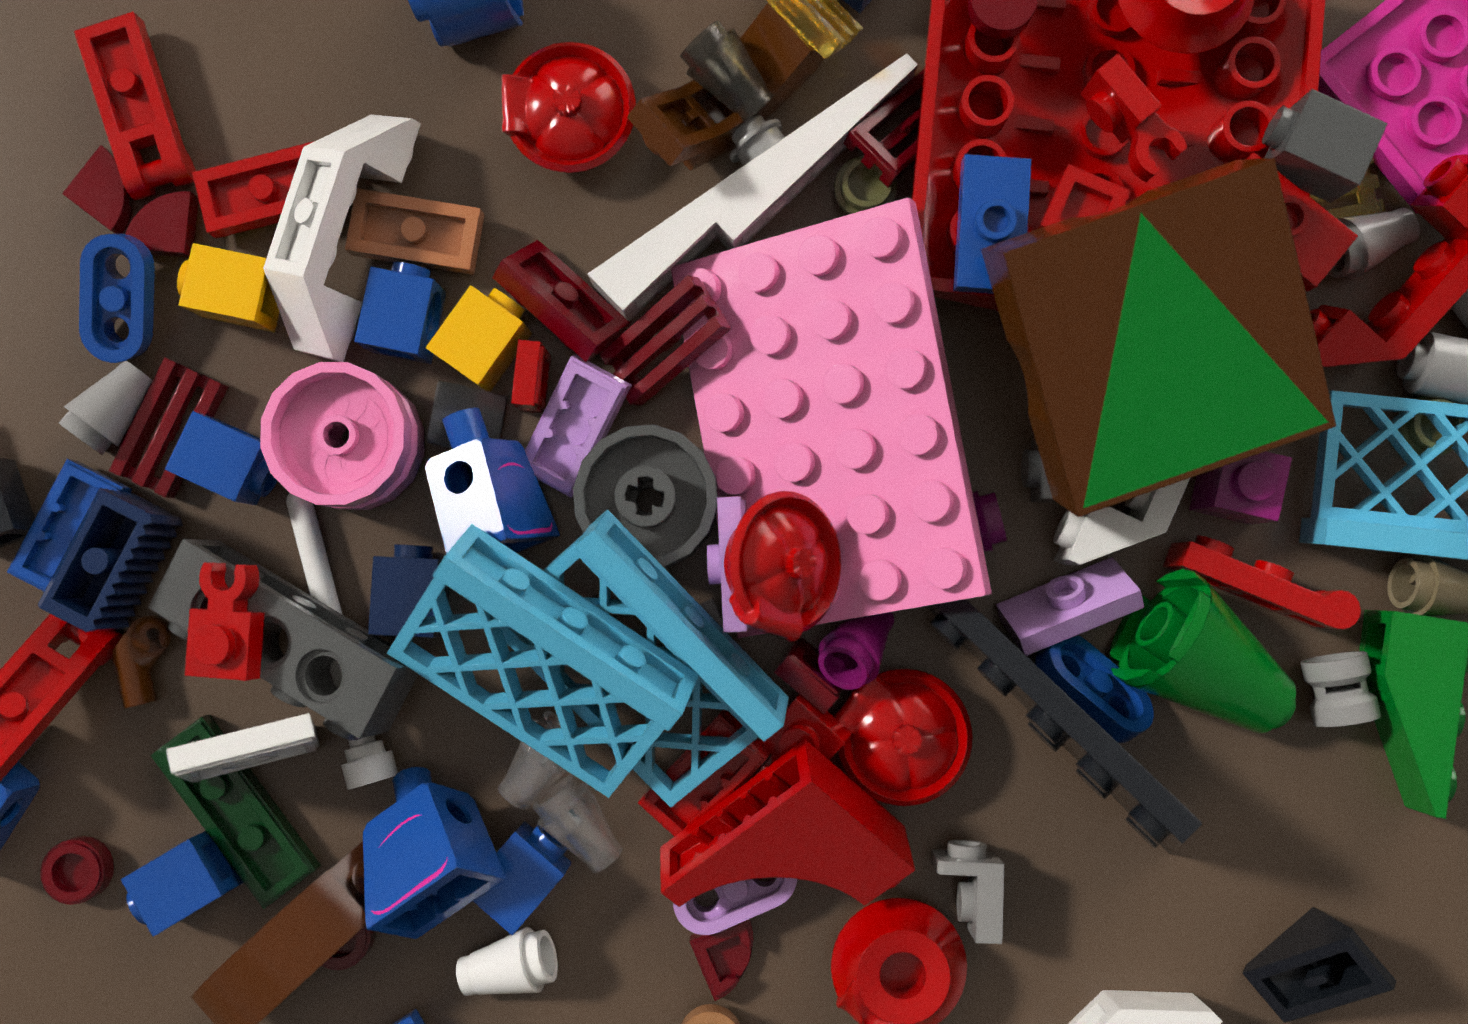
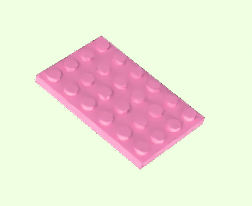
(846, 398)

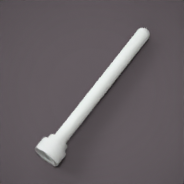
(366, 757)

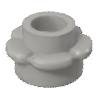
(755, 138)

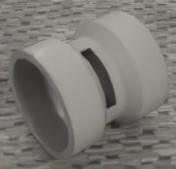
(1347, 693)

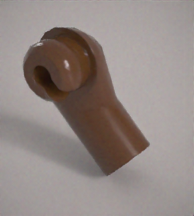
(135, 657)

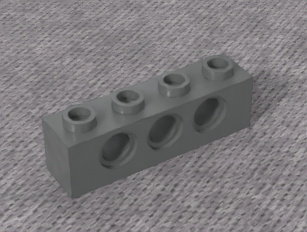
(371, 681)

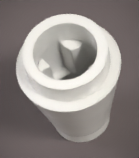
(509, 965)

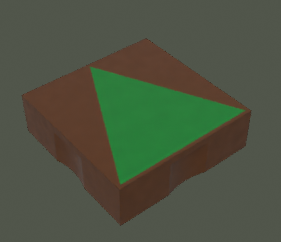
(1162, 335)

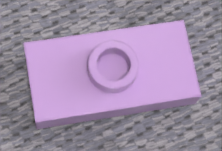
(574, 422)
(729, 515)
(1069, 606)

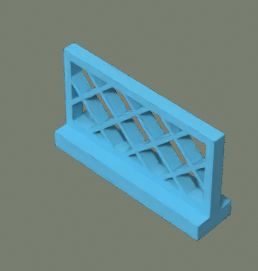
(1396, 529)
(564, 632)
(689, 637)

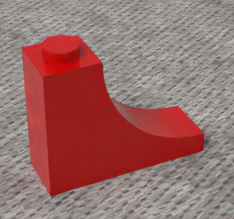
(795, 823)

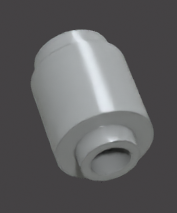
(1437, 368)

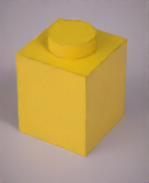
(227, 288)
(481, 336)

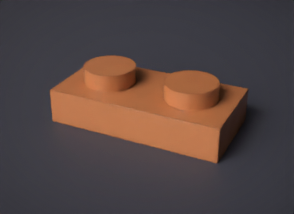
(415, 231)

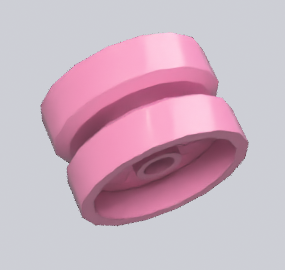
(305, 432)

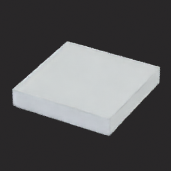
(244, 749)

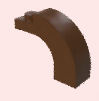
(697, 127)
(288, 947)

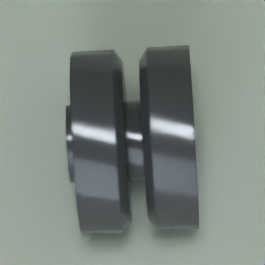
(650, 459)

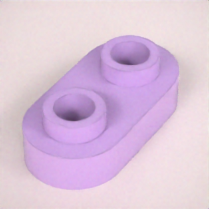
(735, 904)

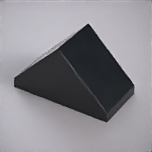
(1316, 968)

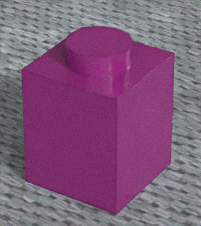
(1244, 490)

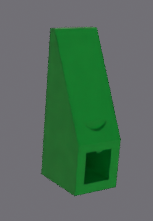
(1419, 689)

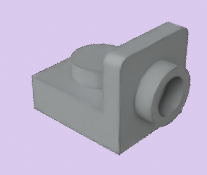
(981, 898)

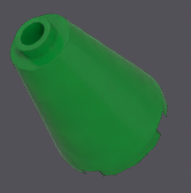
(1202, 657)

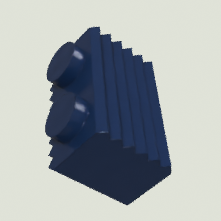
(109, 561)

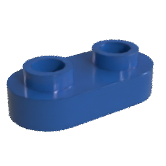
(110, 296)
(1089, 682)

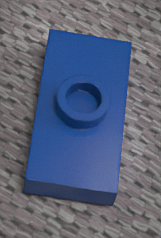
(990, 210)
(58, 522)

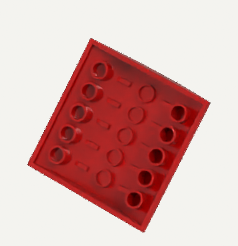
(1026, 103)

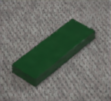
(243, 822)

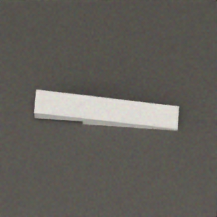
(744, 200)

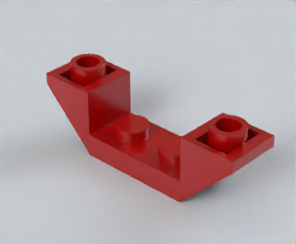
(1436, 285)

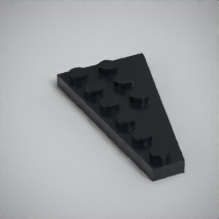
(1061, 722)

